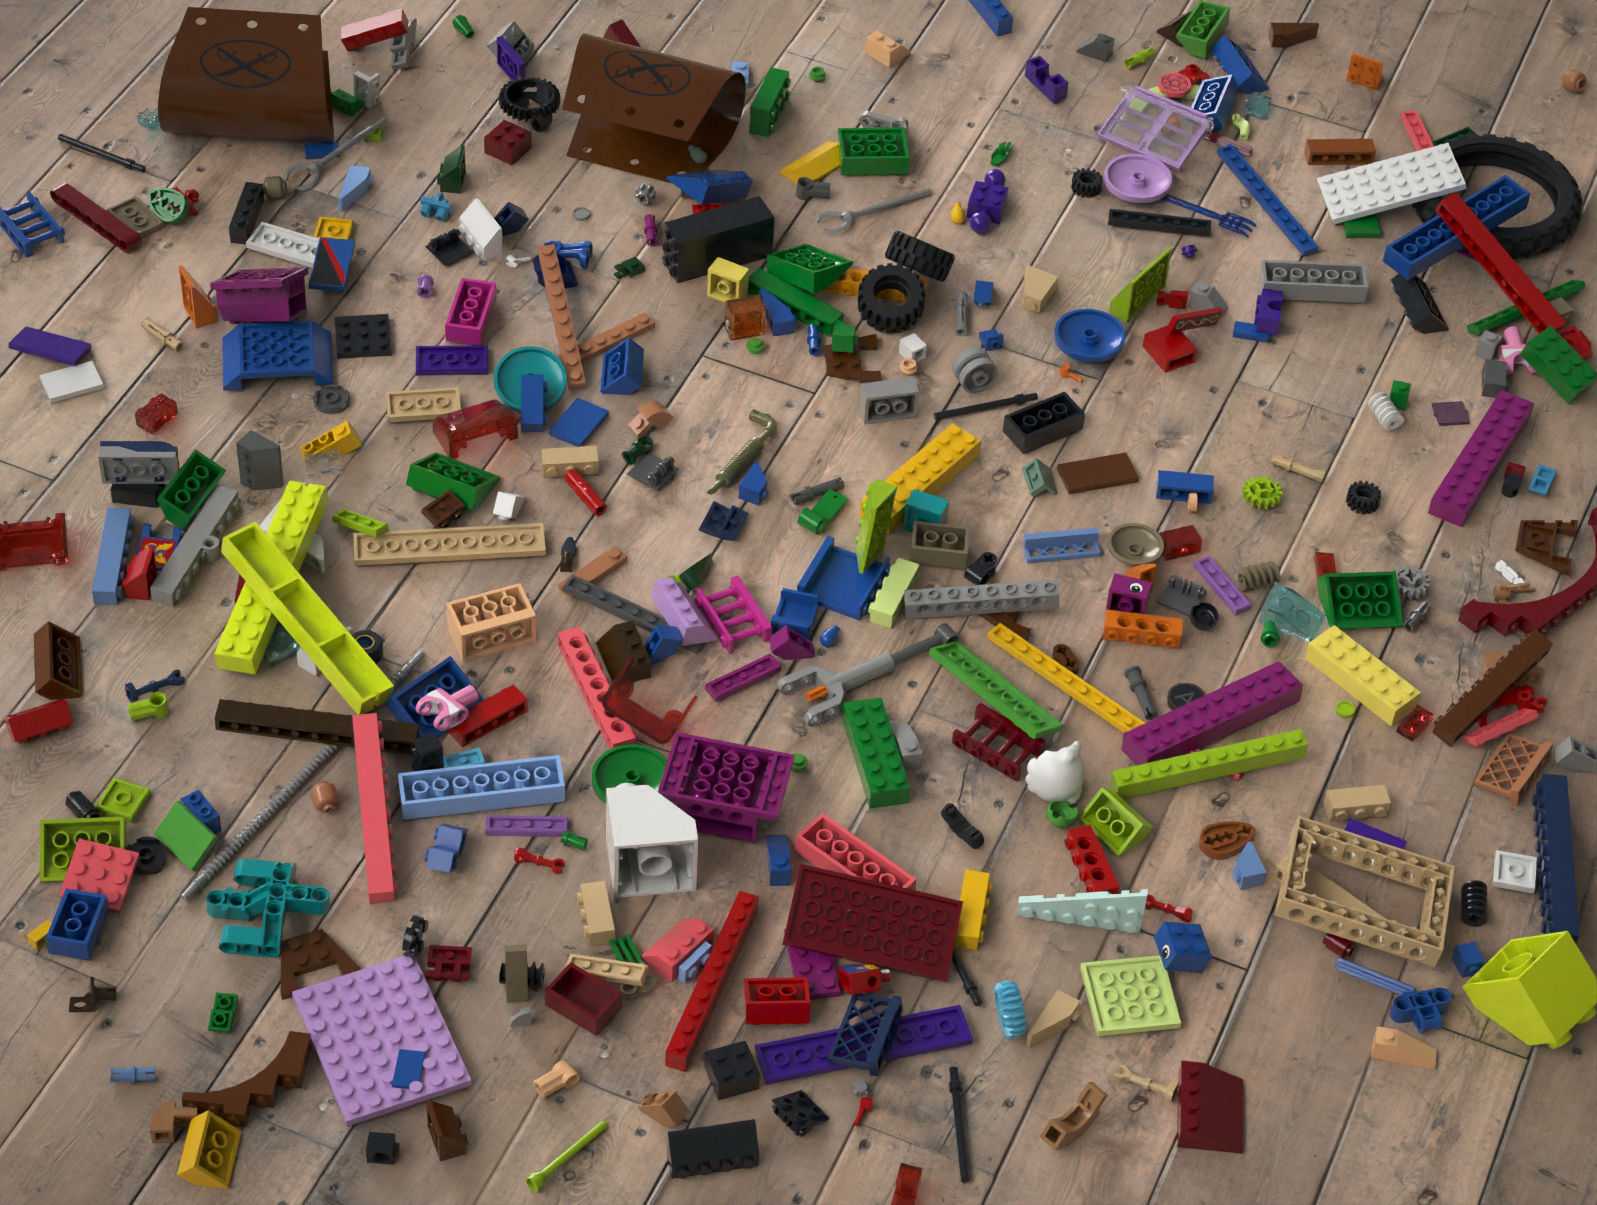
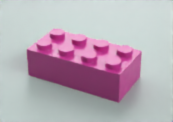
(470, 311)

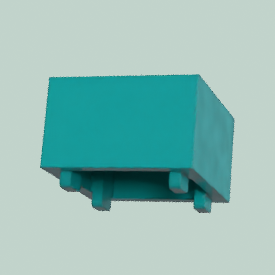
(924, 508)

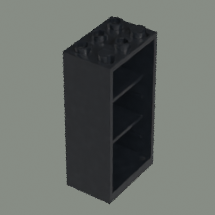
(732, 232)

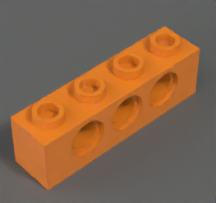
(1143, 629)

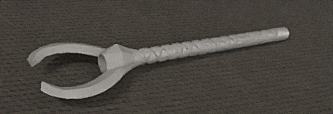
(315, 167)
(848, 216)

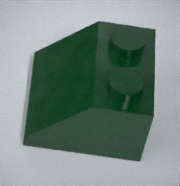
(453, 171)

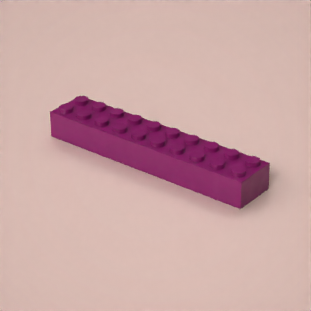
(1481, 458)
(1213, 715)

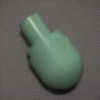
(697, 154)

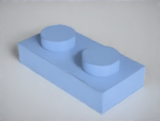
(742, 67)
(694, 963)

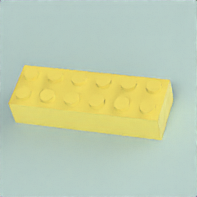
(1362, 675)

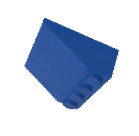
(713, 185)
(445, 676)

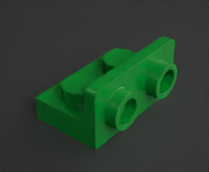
(346, 103)

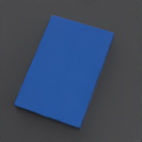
(578, 422)

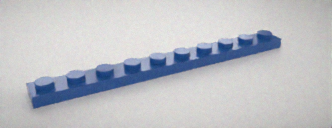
(1267, 200)

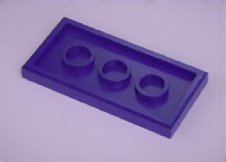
(50, 346)
(452, 360)

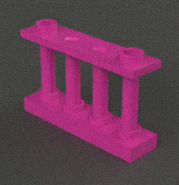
(744, 602)

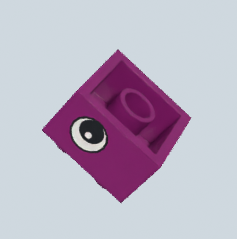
(1128, 594)

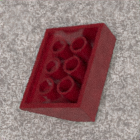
(1209, 1109)

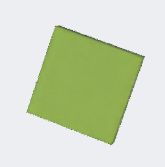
(123, 799)

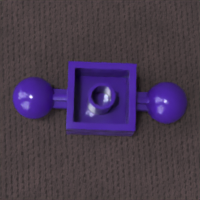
(987, 201)

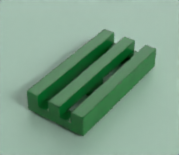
(621, 942)

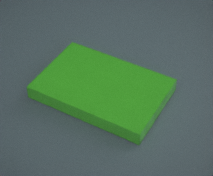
(186, 835)

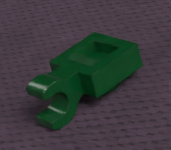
(631, 267)

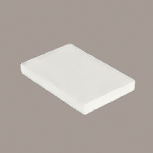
(71, 382)

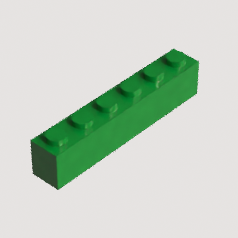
(802, 305)

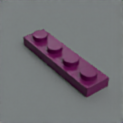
(743, 677)

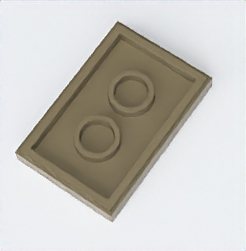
(137, 216)

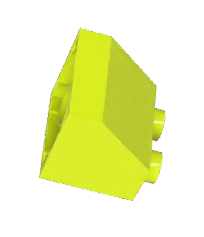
(1536, 988)

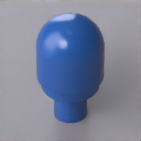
(829, 636)

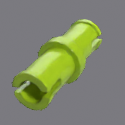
(1140, 57)

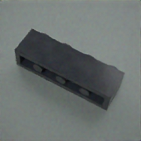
(246, 213)

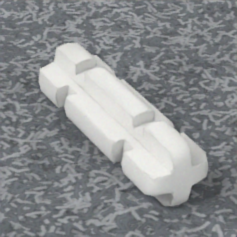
(1508, 573)

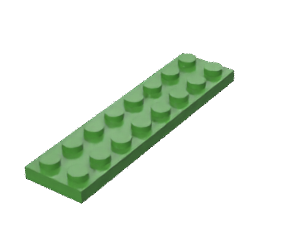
(995, 689)

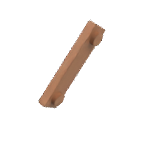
(599, 567)

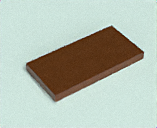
(1097, 473)

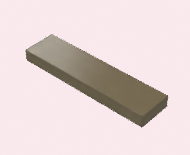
(516, 973)

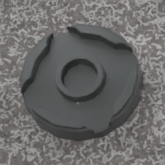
(331, 399)

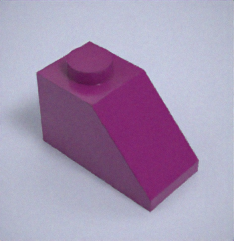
(790, 645)

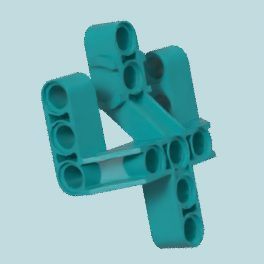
(274, 896)

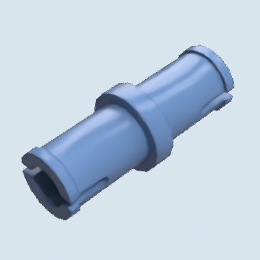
(132, 1074)

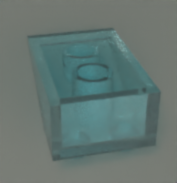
(1291, 613)

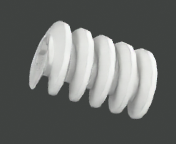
(1385, 412)

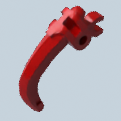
(1522, 698)

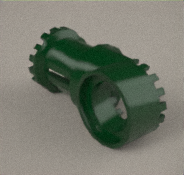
(638, 450)

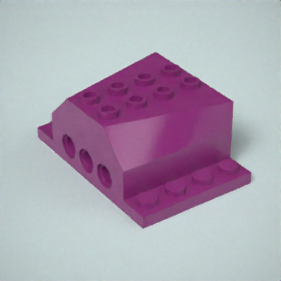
(261, 295)
(725, 784)

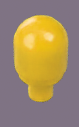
(957, 214)

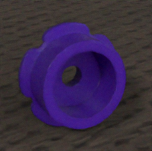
(1189, 251)

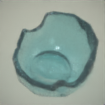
(148, 119)

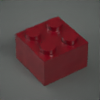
(507, 142)

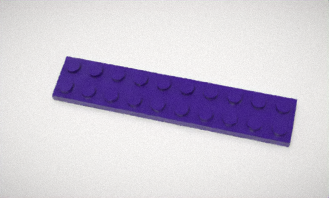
(913, 1036)

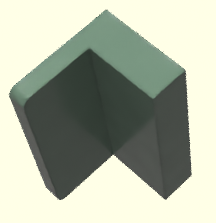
(1038, 478)

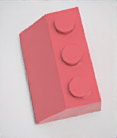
(677, 946)

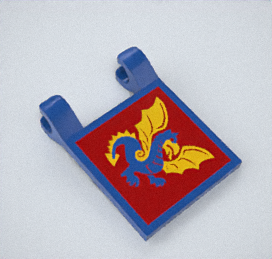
(162, 546)

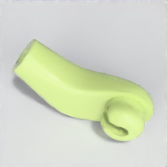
(1243, 125)

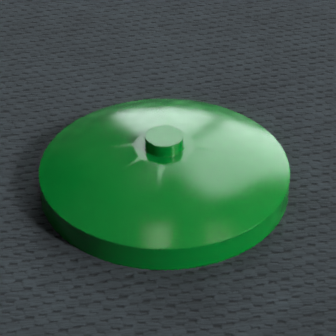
(627, 765)

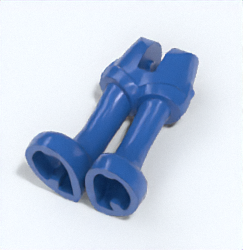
(579, 250)

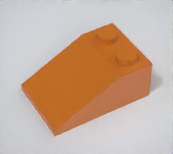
(196, 301)

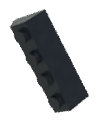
(1419, 304)
(712, 1149)

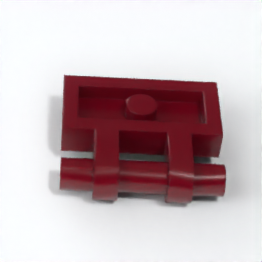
(449, 957)

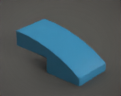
(1542, 480)

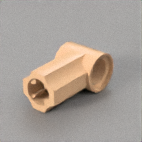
(561, 1076)

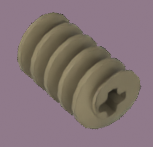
(1258, 574)

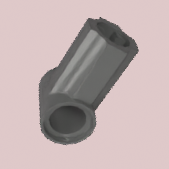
(808, 189)

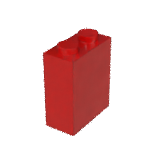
(1169, 349)

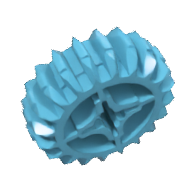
(1010, 1009)

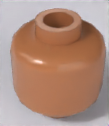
(1574, 81)
(324, 796)

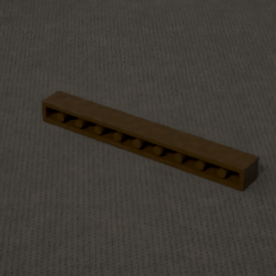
(307, 725)

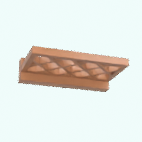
(1527, 773)

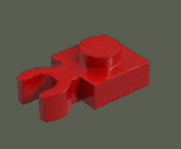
(1175, 299)

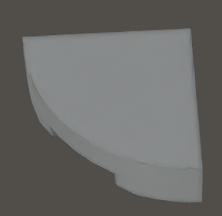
(522, 1018)

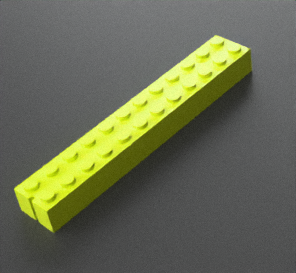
(307, 618)
(251, 620)

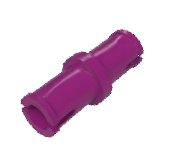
(650, 230)

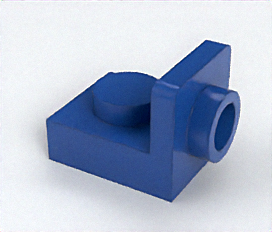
(991, 339)

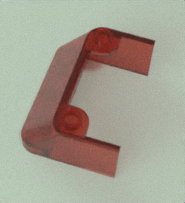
(618, 704)

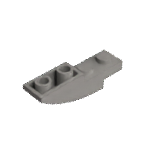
(401, 46)

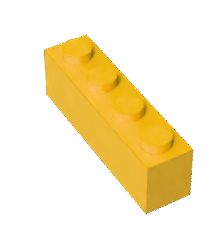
(973, 894)

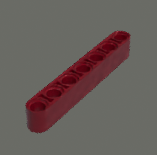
(96, 217)

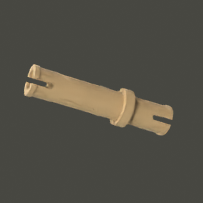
(149, 325)
(1295, 466)

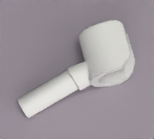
(515, 262)

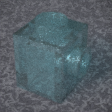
(1257, 105)

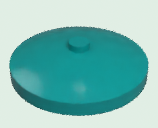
(529, 361)

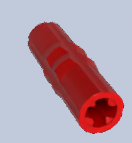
(585, 492)

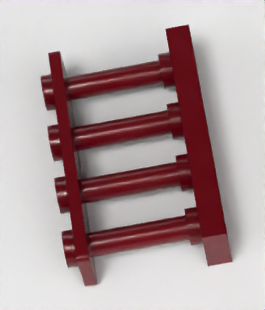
(999, 726)

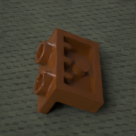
(443, 510)

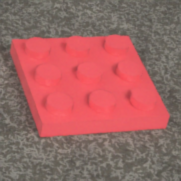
(101, 871)

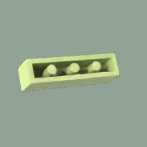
(891, 596)

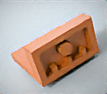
(1365, 71)

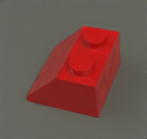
(140, 575)

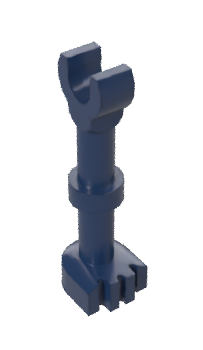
(133, 693)

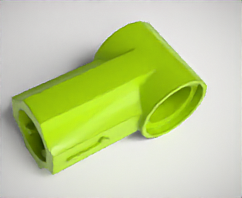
(154, 706)

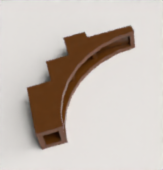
(262, 1089)

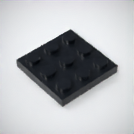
(362, 336)

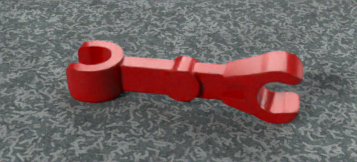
(522, 855)
(1182, 913)

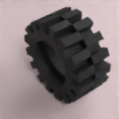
(1087, 182)
(1360, 504)

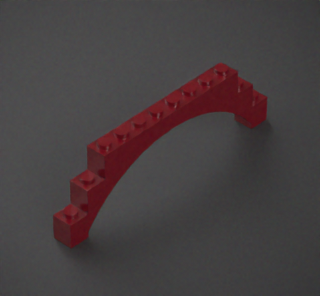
(1537, 614)

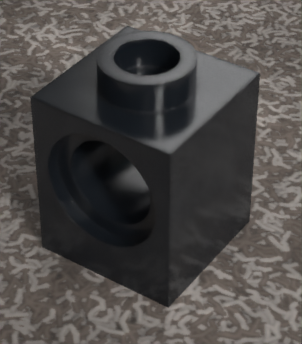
(382, 1148)

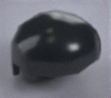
(1203, 616)

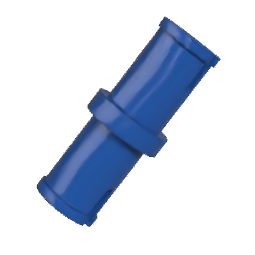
(813, 340)

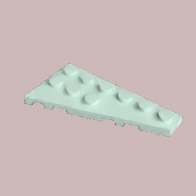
(1089, 909)

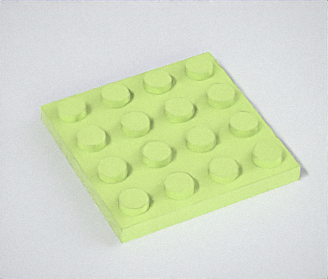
(1130, 995)

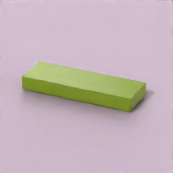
(360, 523)

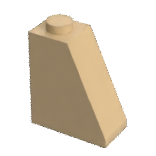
(1038, 288)

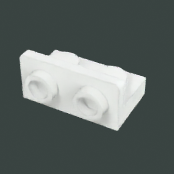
(367, 88)

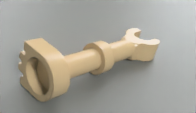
(1169, 1091)

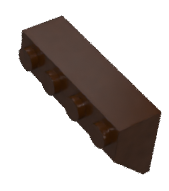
(57, 663)

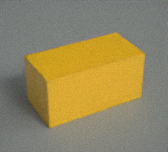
(37, 937)

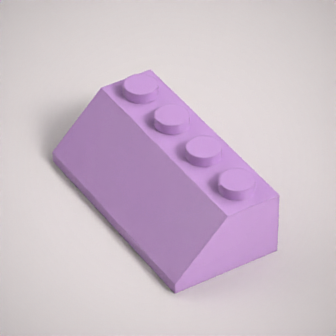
(681, 612)

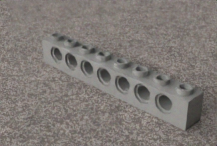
(981, 599)

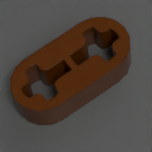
(1069, 658)

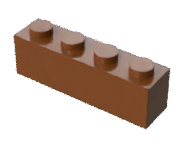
(1339, 151)

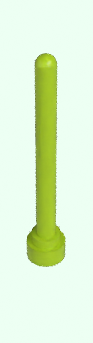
(536, 1180)

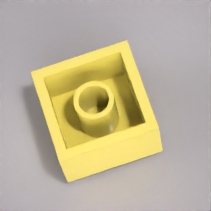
(727, 280)

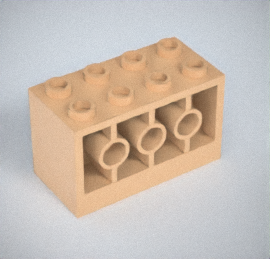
(491, 622)

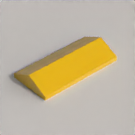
(814, 164)

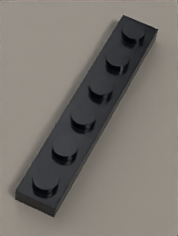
(1159, 222)

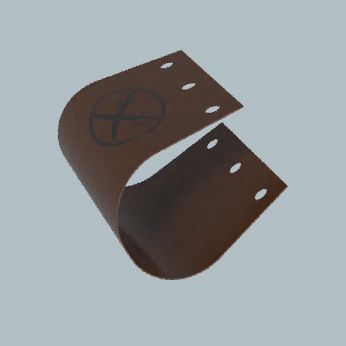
(247, 79)
(649, 108)

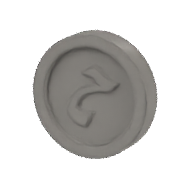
(581, 213)

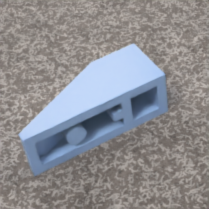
(354, 186)

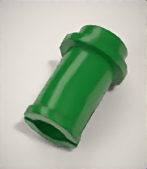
(574, 840)

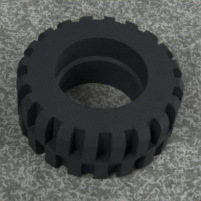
(919, 256)
(891, 278)

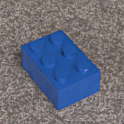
(77, 924)

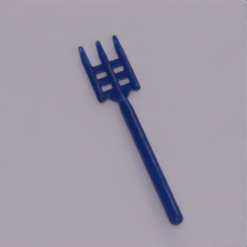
(1222, 218)

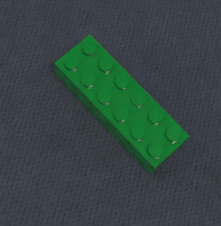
(875, 753)

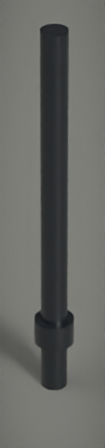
(128, 163)
(1019, 399)
(969, 985)
(955, 1089)

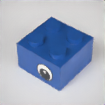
(1182, 947)

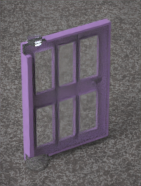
(1155, 126)

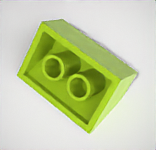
(1115, 821)

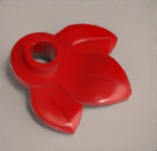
(1194, 73)

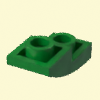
(223, 1012)

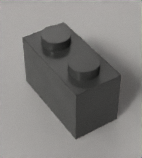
(1494, 378)

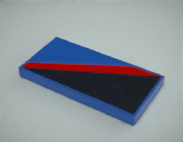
(331, 264)

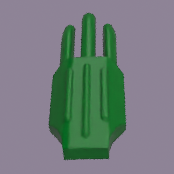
(1000, 153)

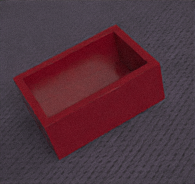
(583, 998)

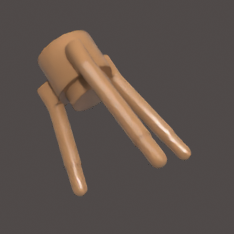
(1503, 592)

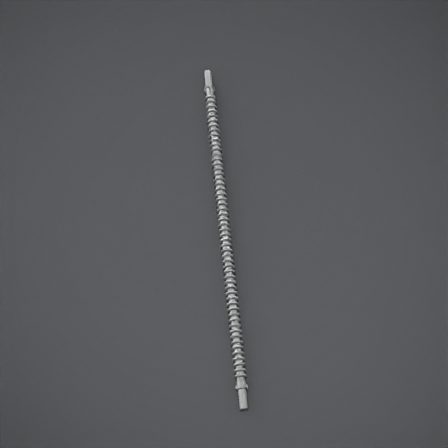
(287, 791)

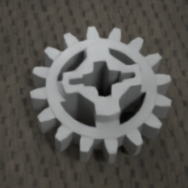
(1411, 581)

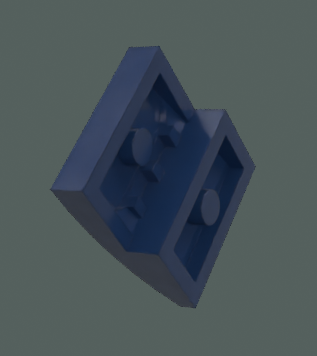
(723, 522)

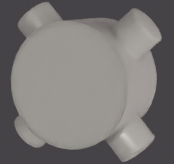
(860, 1088)

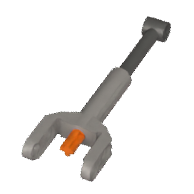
(835, 686)

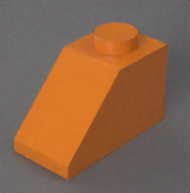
(1143, 572)

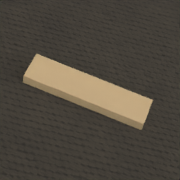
(611, 970)

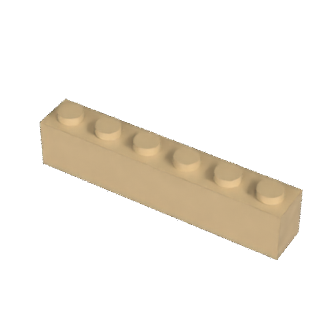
(1325, 888)

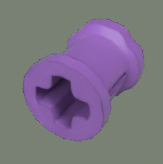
(425, 286)

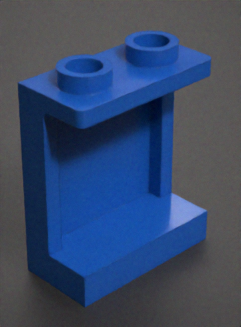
(796, 611)

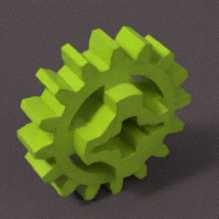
(1262, 492)

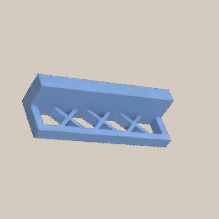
(1060, 542)

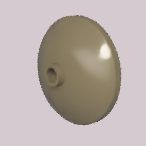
(1135, 544)

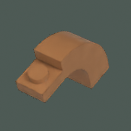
(1070, 1126)

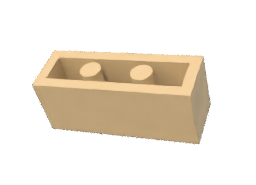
(559, 461)
(1357, 803)
(596, 913)

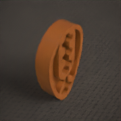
(1227, 848)

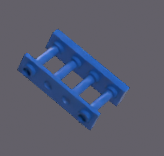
(18, 235)

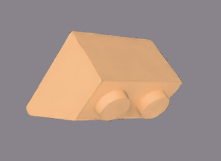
(885, 49)

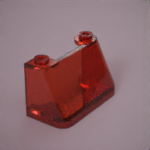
(473, 422)
(34, 542)

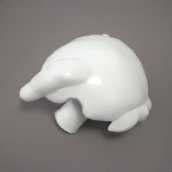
(1057, 774)

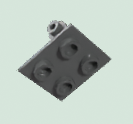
(653, 471)
(1180, 595)

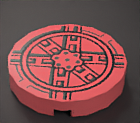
(1174, 85)

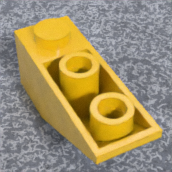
(342, 437)

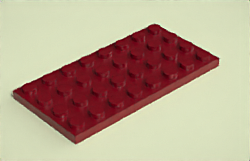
(873, 923)

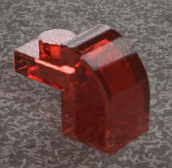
(907, 1185)

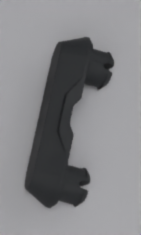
(962, 827)

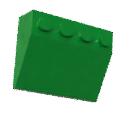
(873, 151)
(807, 267)
(439, 473)
(1361, 600)

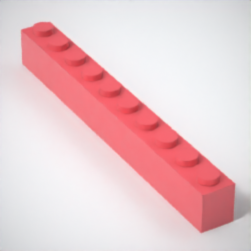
(373, 808)

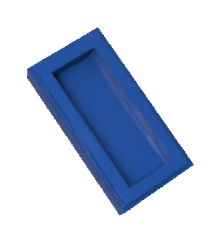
(319, 150)
(1248, 331)

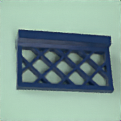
(883, 1036)

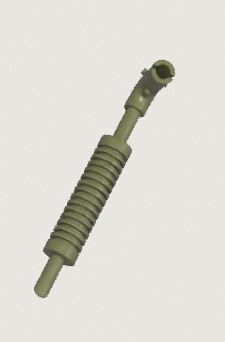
(747, 453)

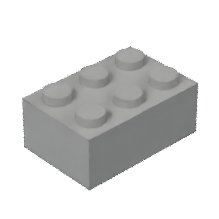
(888, 400)

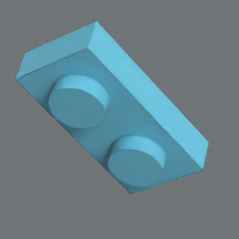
(464, 758)

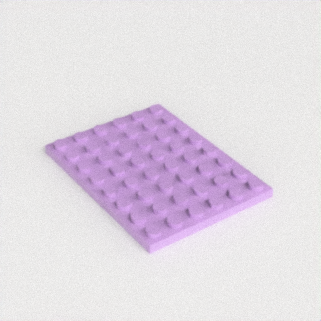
(361, 1026)

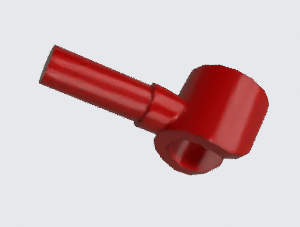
(865, 1105)

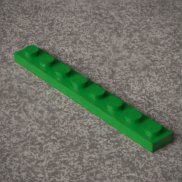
(1508, 314)

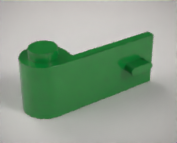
(822, 513)

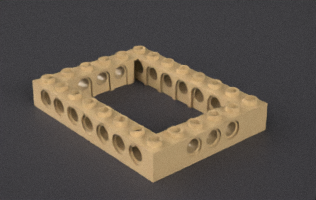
(1378, 858)

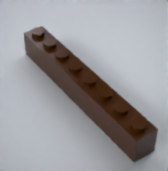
(1492, 687)

